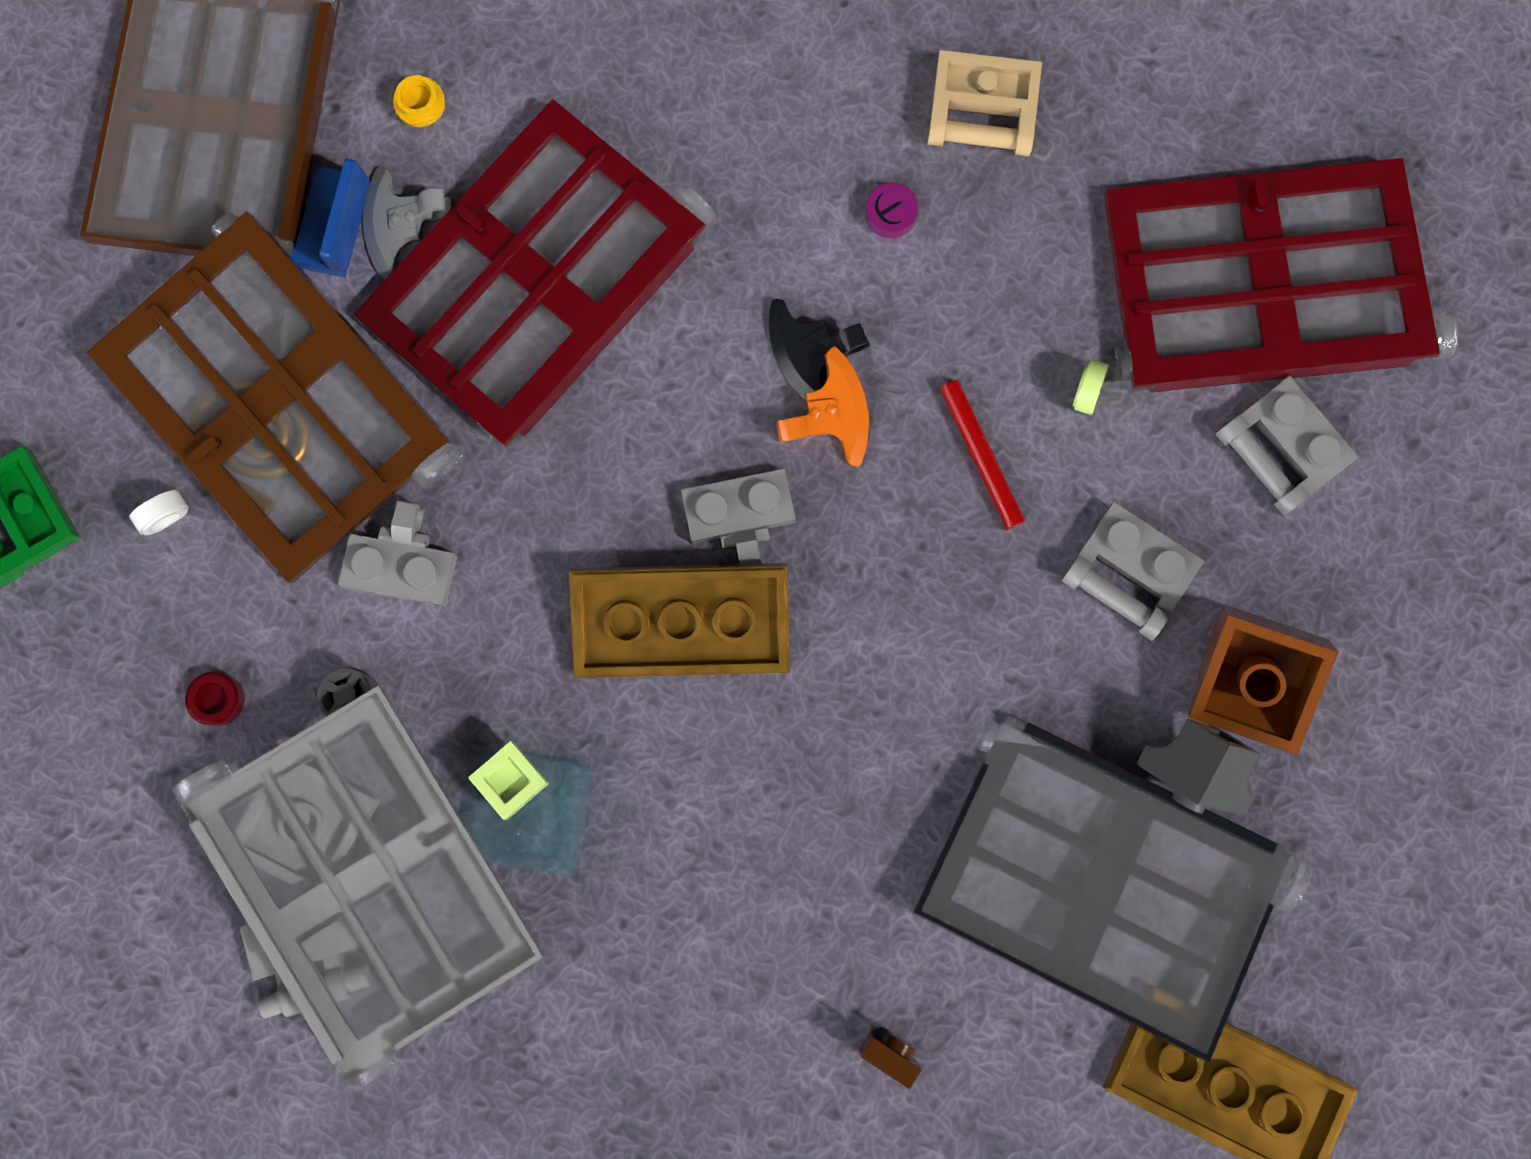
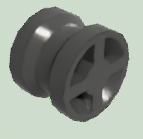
(339, 688)

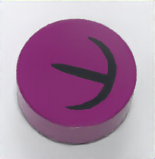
(891, 210)

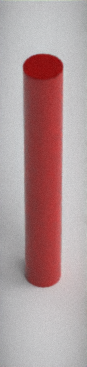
(982, 454)

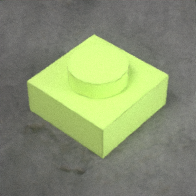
(508, 780)

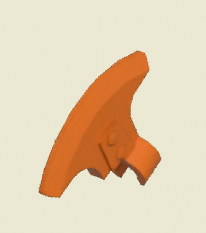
(835, 410)

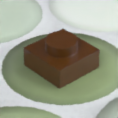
(891, 1056)

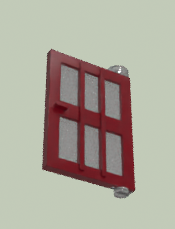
(534, 273)
(1271, 277)

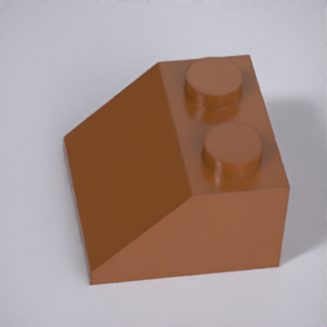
(1261, 679)

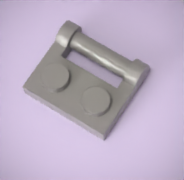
(1300, 437)
(1142, 557)

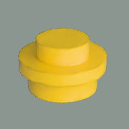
(419, 101)

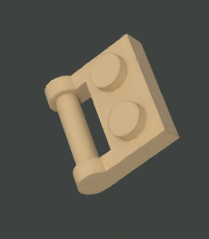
(986, 87)

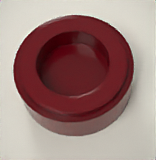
(214, 699)

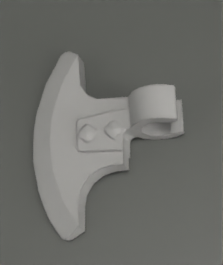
(396, 220)

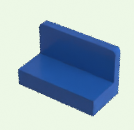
(331, 219)

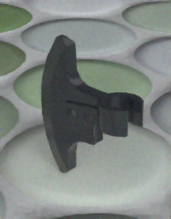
(802, 347)

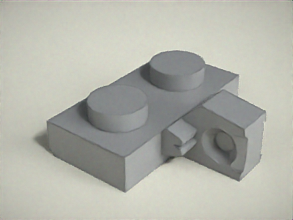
(739, 511)
(399, 561)

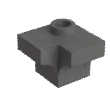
(1204, 768)

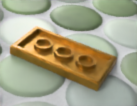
(680, 620)
(1242, 1100)

